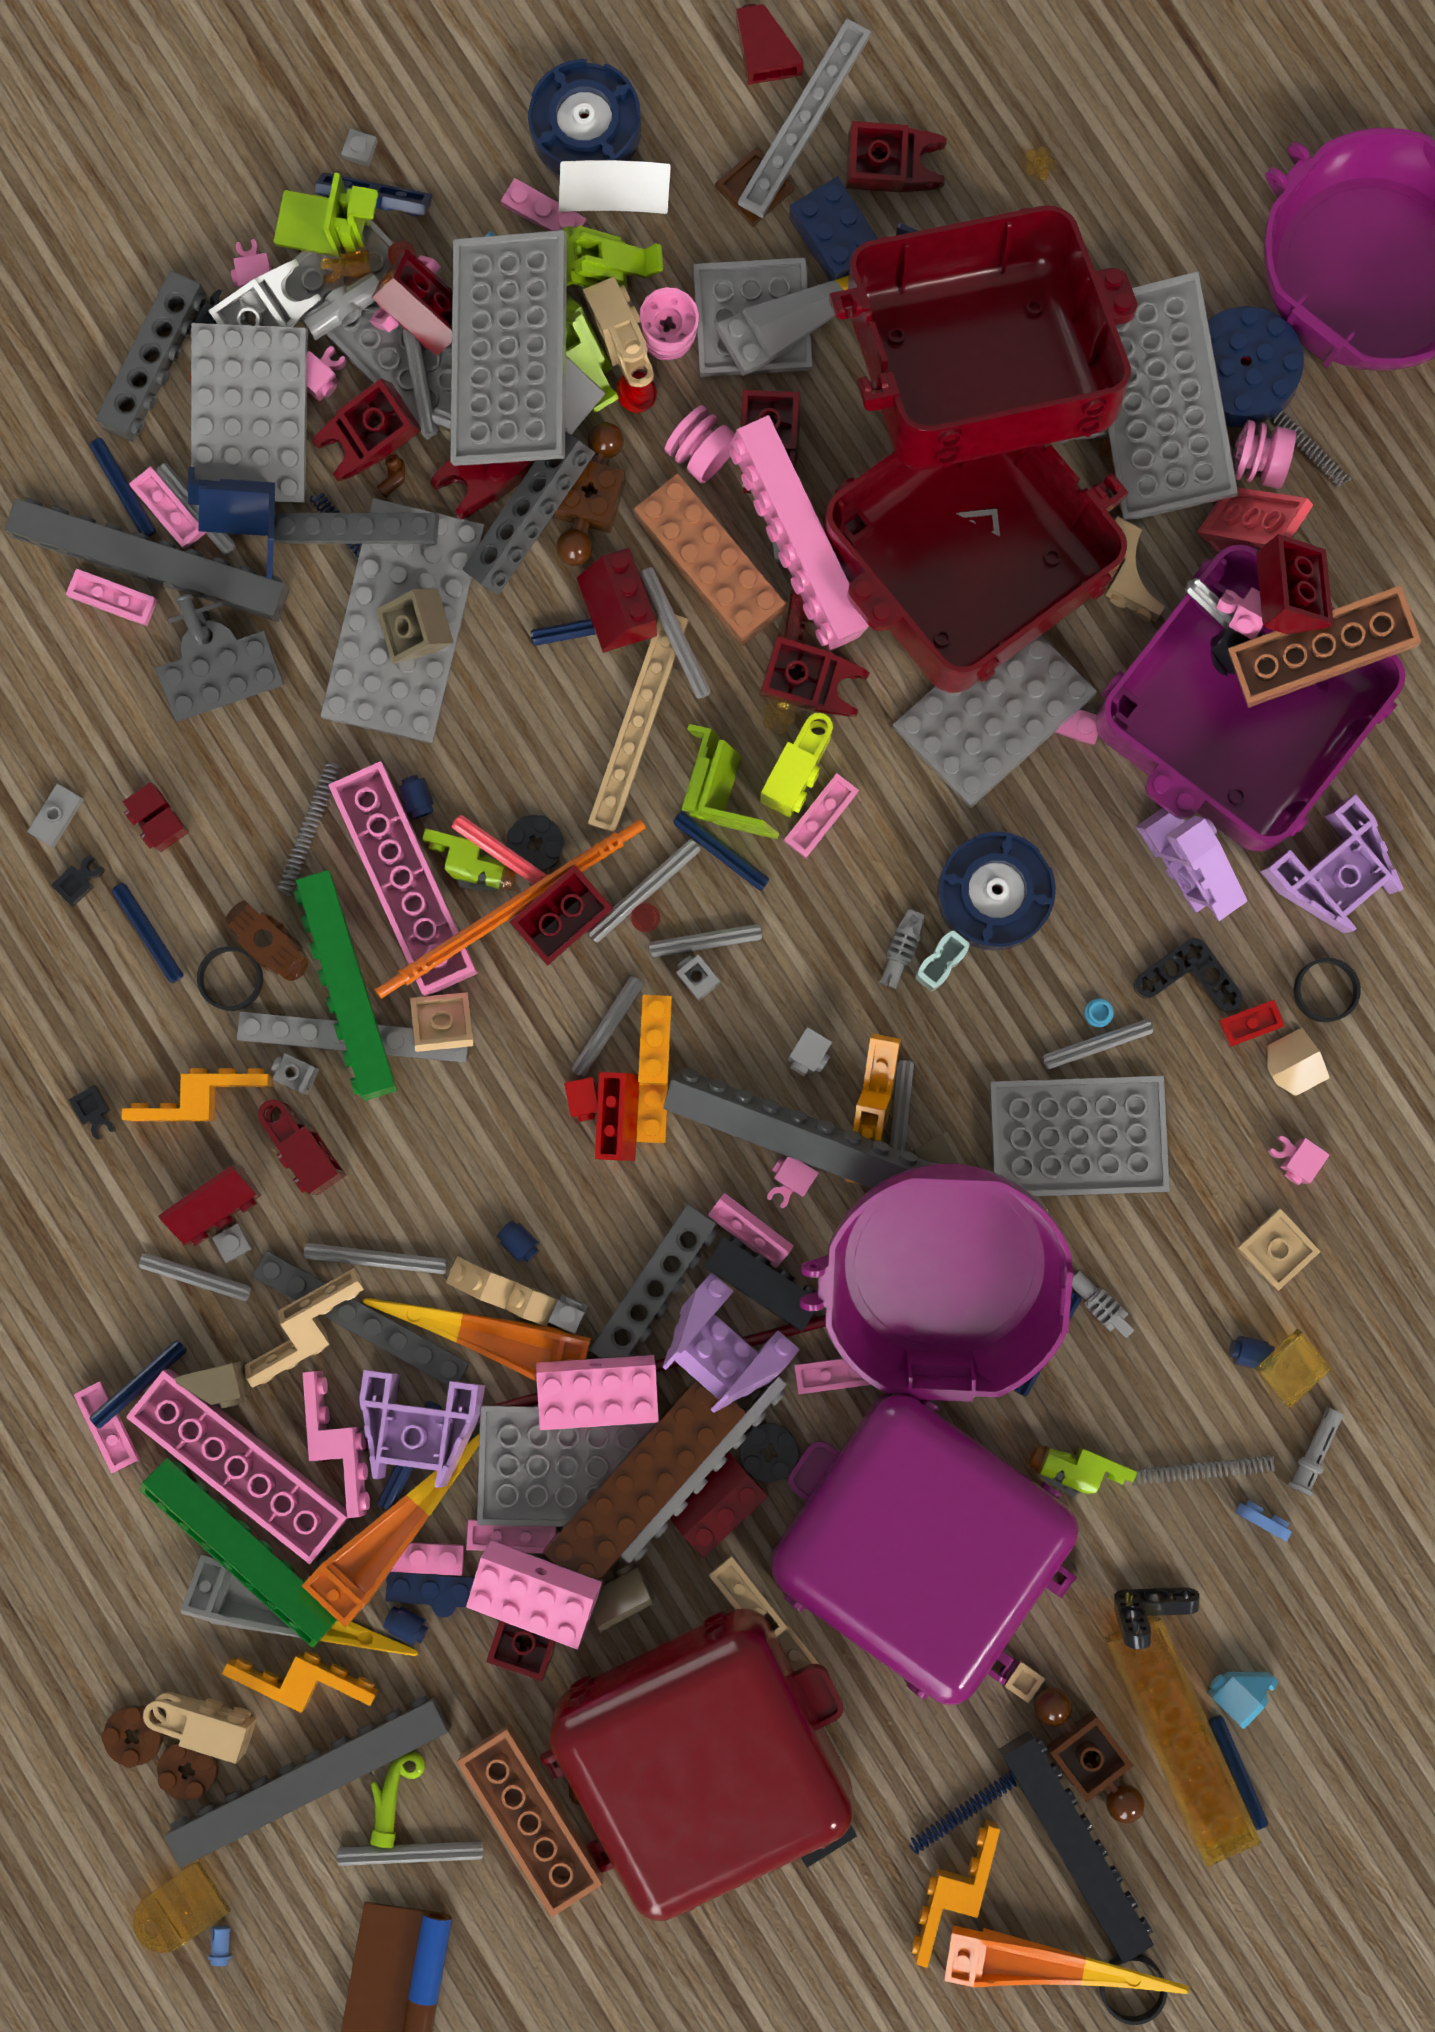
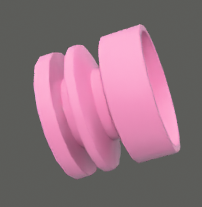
(670, 308)
(698, 441)
(1263, 454)

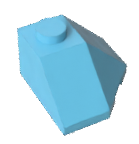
(1242, 1694)

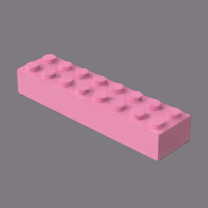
(796, 532)
(400, 873)
(239, 1466)

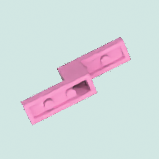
(335, 1443)

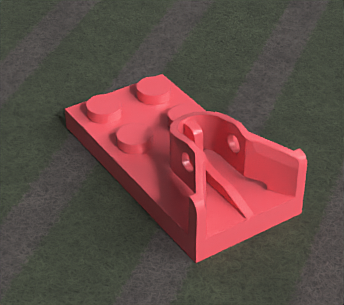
(1253, 519)

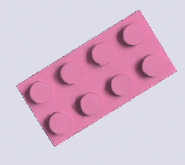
(597, 1392)
(534, 1594)

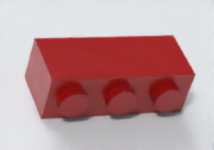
(617, 1116)

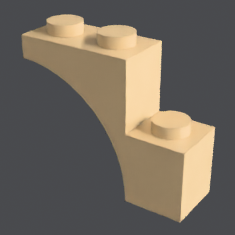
(1127, 587)
(501, 1291)

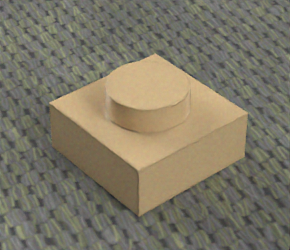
(1024, 1681)

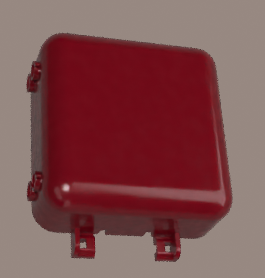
(988, 336)
(952, 586)
(703, 1763)

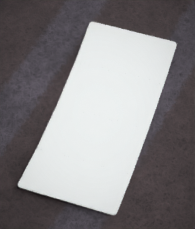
(614, 186)

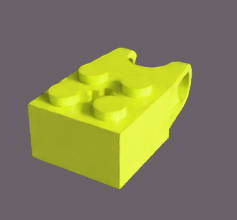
(797, 767)

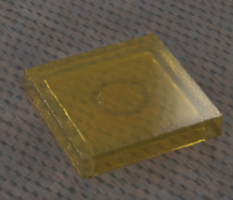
(1293, 1368)

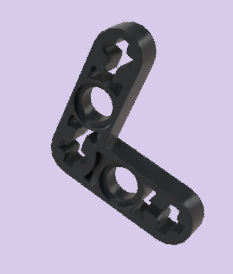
(1196, 967)
(1150, 1603)

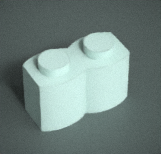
(938, 965)

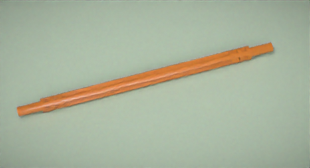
(506, 911)

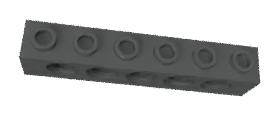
(174, 291)
(526, 516)
(689, 1220)

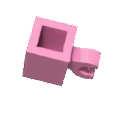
(249, 265)
(320, 377)
(1247, 612)
(1302, 1160)
(794, 1177)

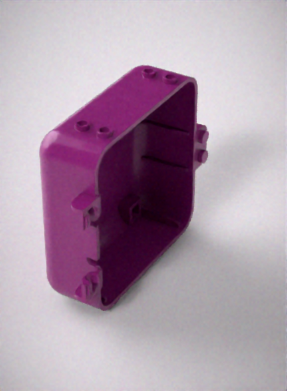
(1213, 755)
(922, 1547)

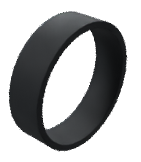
(200, 978)
(1354, 979)
(1146, 2017)

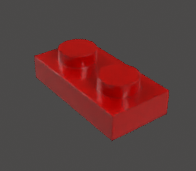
(1251, 1023)

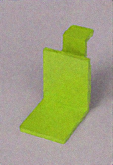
(326, 223)
(599, 256)
(586, 351)
(713, 783)

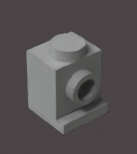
(705, 985)
(304, 1075)
(568, 1314)

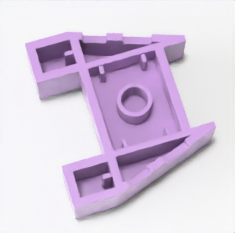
(1194, 861)
(1344, 874)
(717, 1354)
(417, 1434)

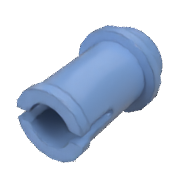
(220, 1946)

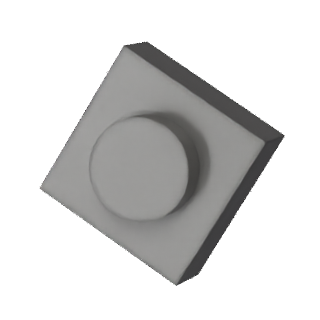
(359, 147)
(232, 1243)

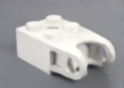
(265, 298)

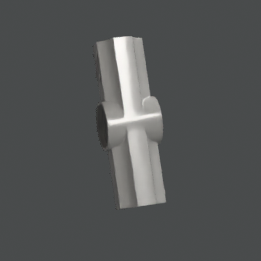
(341, 306)

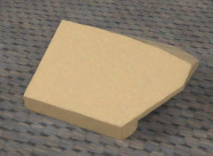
(1296, 1063)

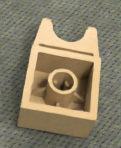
(618, 329)
(203, 1725)

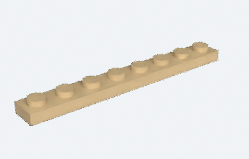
(635, 731)

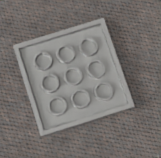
(729, 288)

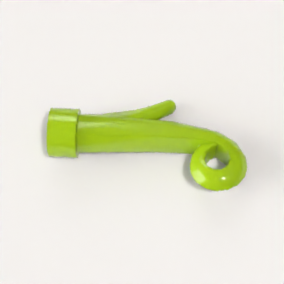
(385, 1802)

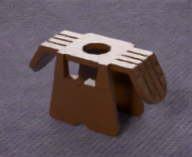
(280, 955)

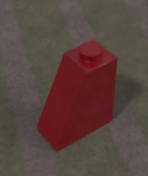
(765, 47)

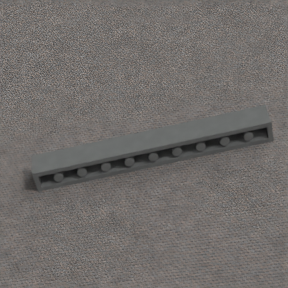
(146, 559)
(785, 1130)
(306, 1781)

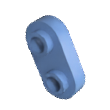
(1254, 1514)

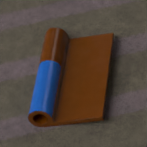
(396, 1969)

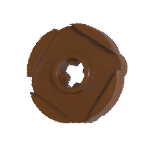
(116, 1742)
(172, 1778)

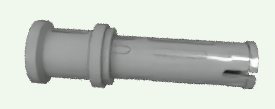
(1311, 1464)

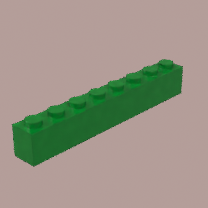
(346, 986)
(237, 1550)

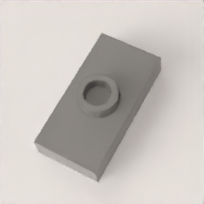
(55, 815)

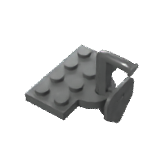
(215, 671)

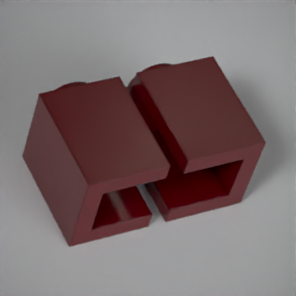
(153, 814)

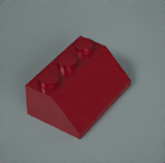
(417, 301)
(1294, 586)
(617, 601)
(561, 915)
(211, 1206)
(719, 1506)

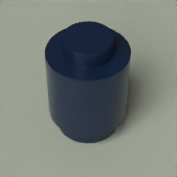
(416, 797)
(518, 1242)
(1249, 1351)
(405, 1625)

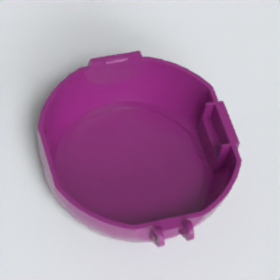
(1357, 248)
(945, 1284)

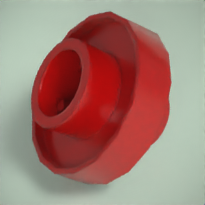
(636, 398)

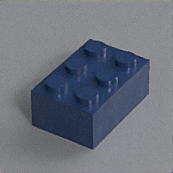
(831, 227)

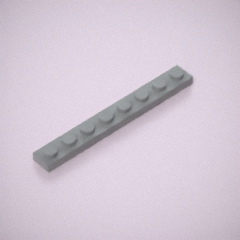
(804, 118)
(322, 1035)
(754, 1415)

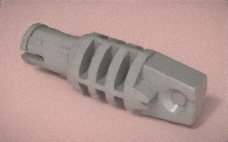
(902, 947)
(1101, 1304)

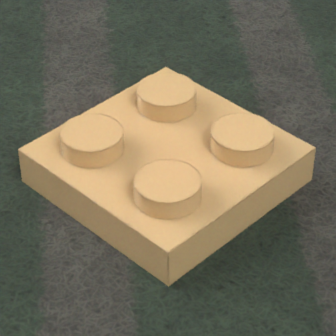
(441, 1022)
(1278, 1249)

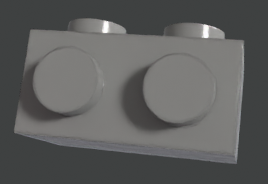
(810, 1053)

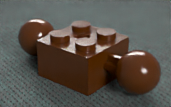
(599, 510)
(1101, 1773)

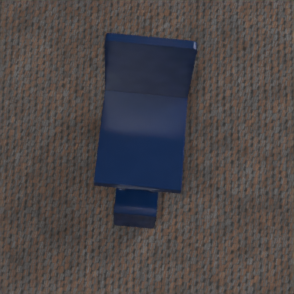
(235, 508)

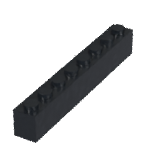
(1076, 1846)

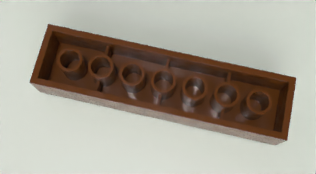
(642, 1482)

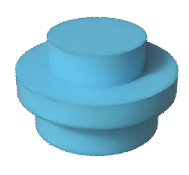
(1098, 1012)

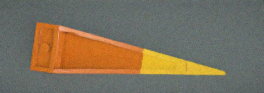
(504, 1341)
(359, 1568)
(1003, 1960)

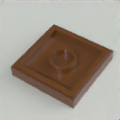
(736, 180)

